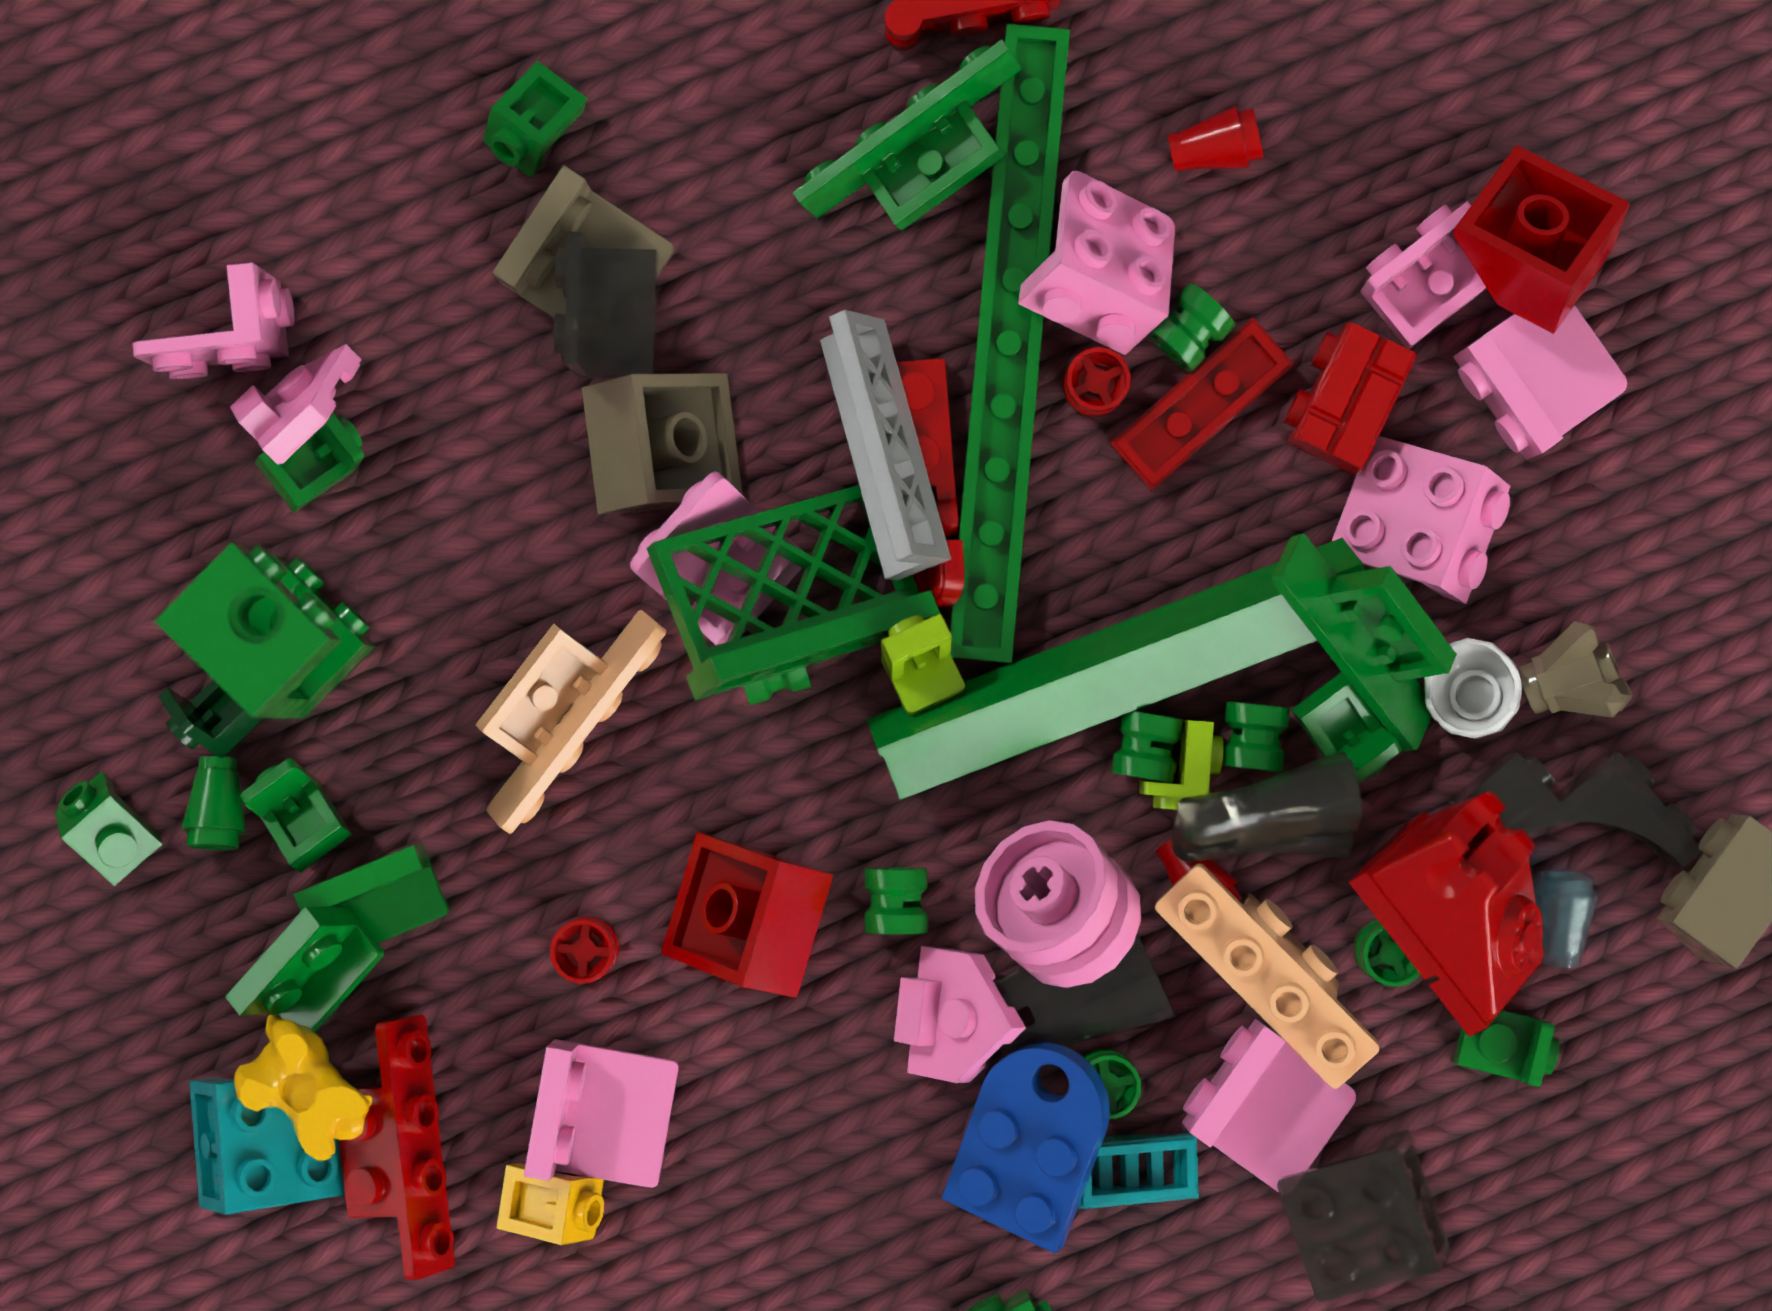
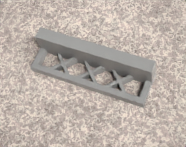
(884, 445)

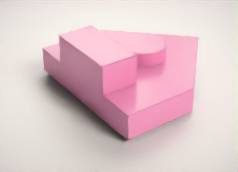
(296, 404)
(953, 1015)

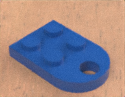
(1029, 1149)

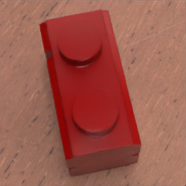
(1349, 397)

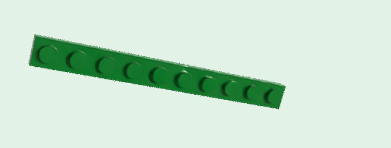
(1008, 345)

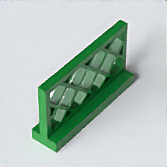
(796, 642)

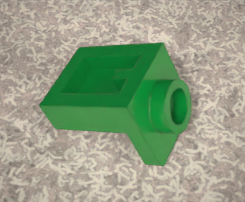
(532, 118)
(1511, 1048)

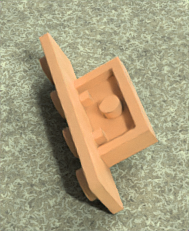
(556, 705)
(1270, 971)

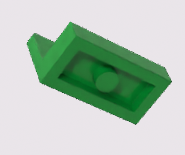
(384, 894)

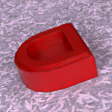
(946, 578)

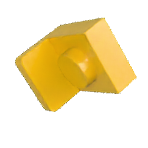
(554, 1210)

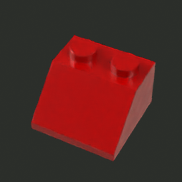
(1539, 236)
(746, 915)

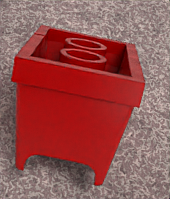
(1460, 905)

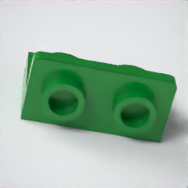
(309, 967)

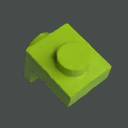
(921, 663)
(1198, 758)

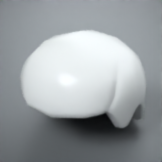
(1478, 691)

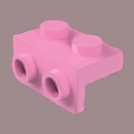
(1425, 282)

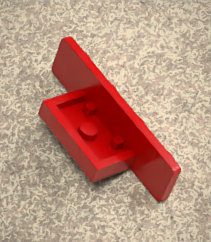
(398, 1157)

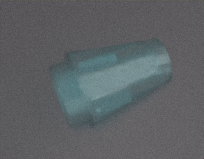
(1567, 912)

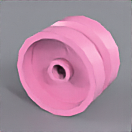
(1057, 904)

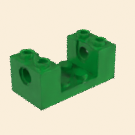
(266, 632)

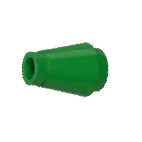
(214, 806)

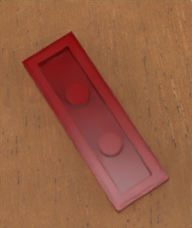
(1201, 404)

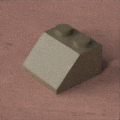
(658, 438)
(1727, 894)

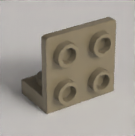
(567, 208)

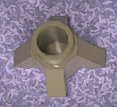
(1575, 676)

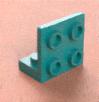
(251, 1156)

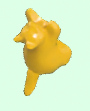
(301, 1081)

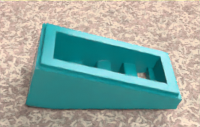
(1130, 1192)

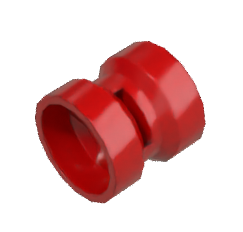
(1105, 375)
(575, 953)

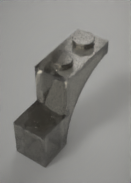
(1606, 792)

